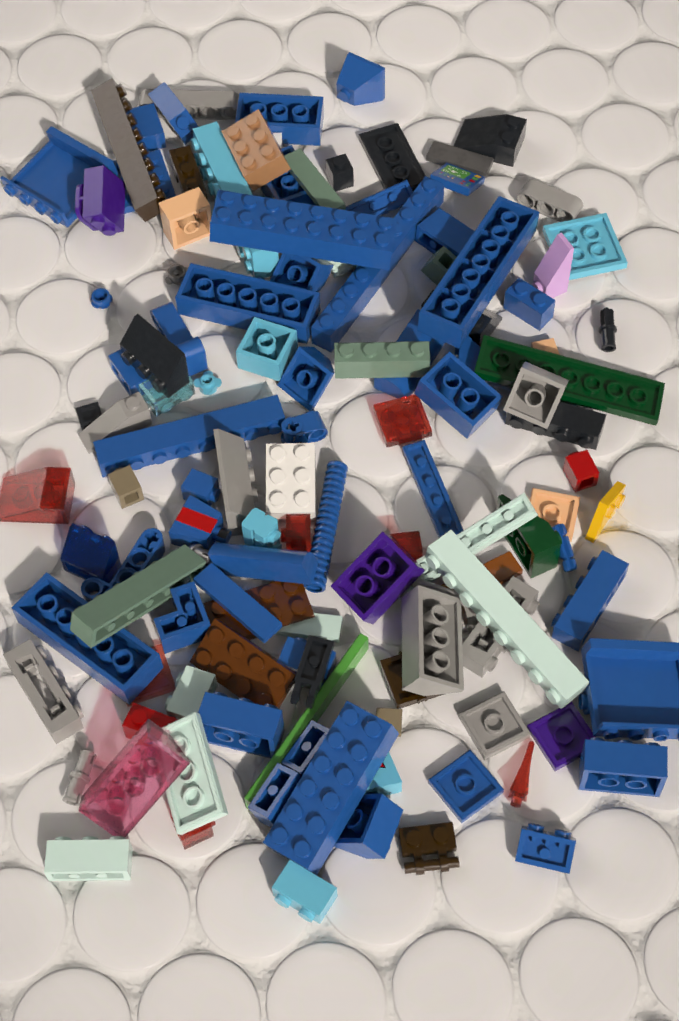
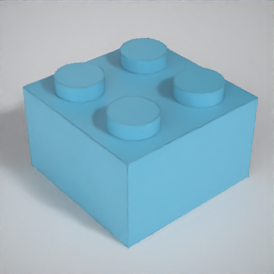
(267, 349)

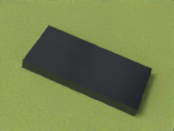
(391, 156)

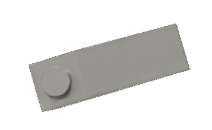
(121, 418)

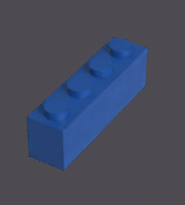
(589, 600)

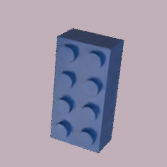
(293, 115)

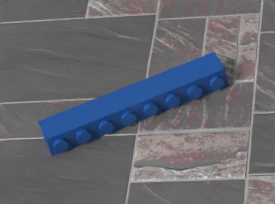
(188, 435)

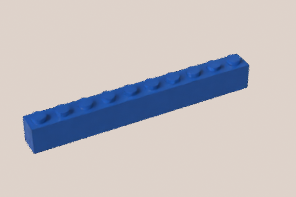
(366, 281)

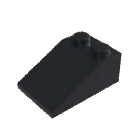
(494, 137)

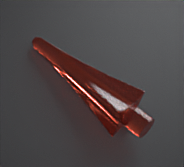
(520, 785)

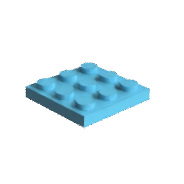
(593, 243)

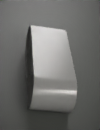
(550, 201)

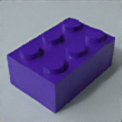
(377, 578)

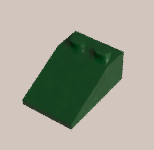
(534, 543)

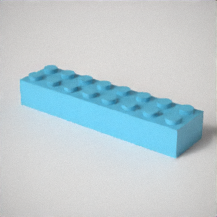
(223, 173)

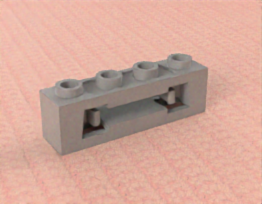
(479, 658)
(64, 723)

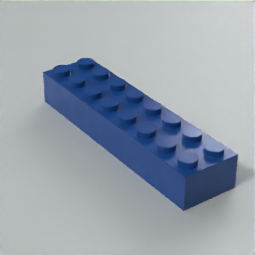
(302, 229)
(478, 272)

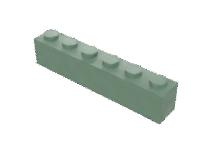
(135, 596)

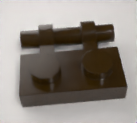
(428, 840)

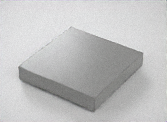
(494, 725)

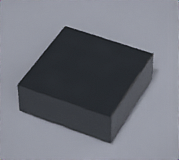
(88, 413)

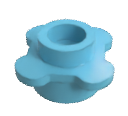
(207, 388)

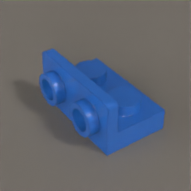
(546, 848)

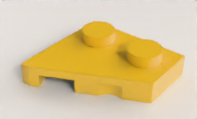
(606, 508)

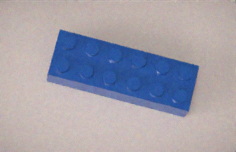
(238, 298)
(118, 663)
(331, 787)

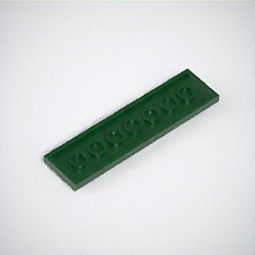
(587, 384)

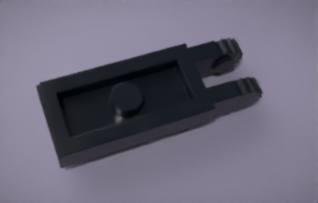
(312, 669)

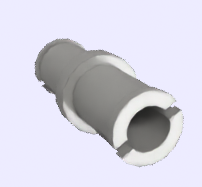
(79, 777)

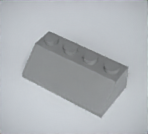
(235, 478)
(431, 643)

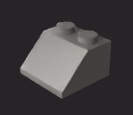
(535, 395)

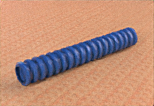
(327, 522)

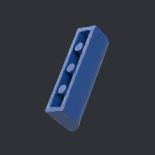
(442, 230)
(406, 386)
(264, 563)

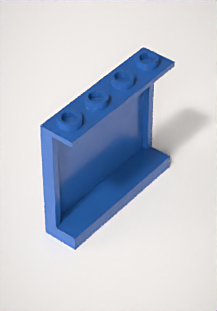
(52, 176)
(632, 688)

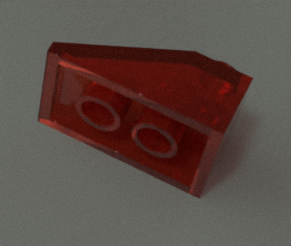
(38, 496)

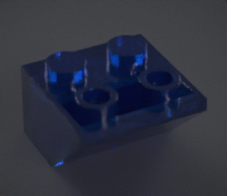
(90, 554)

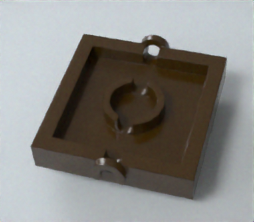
(392, 672)

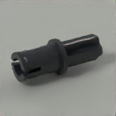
(607, 330)

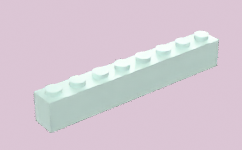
(506, 619)

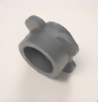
(176, 274)

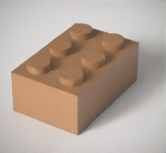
(256, 150)

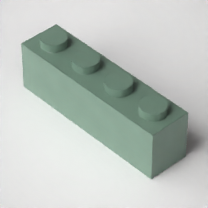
(381, 359)

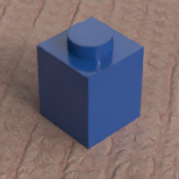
(201, 487)

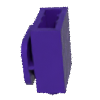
(101, 201)

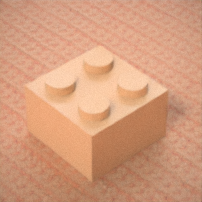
(185, 218)

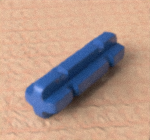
(566, 552)

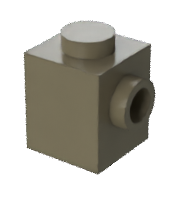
(125, 486)

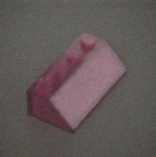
(134, 780)

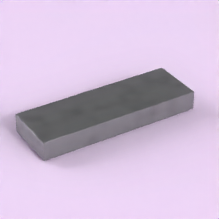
(471, 161)

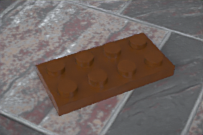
(282, 599)
(243, 666)

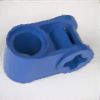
(305, 428)

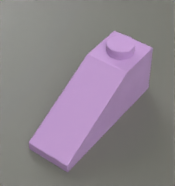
(554, 269)

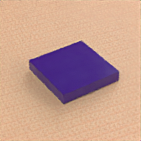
(561, 735)

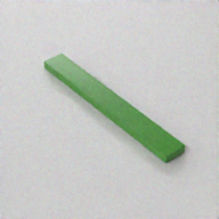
(323, 700)

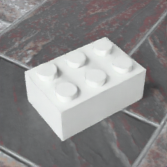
(290, 480)

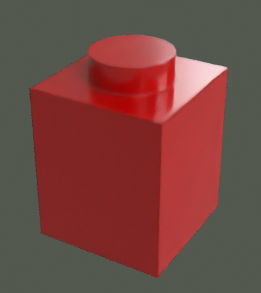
(580, 470)

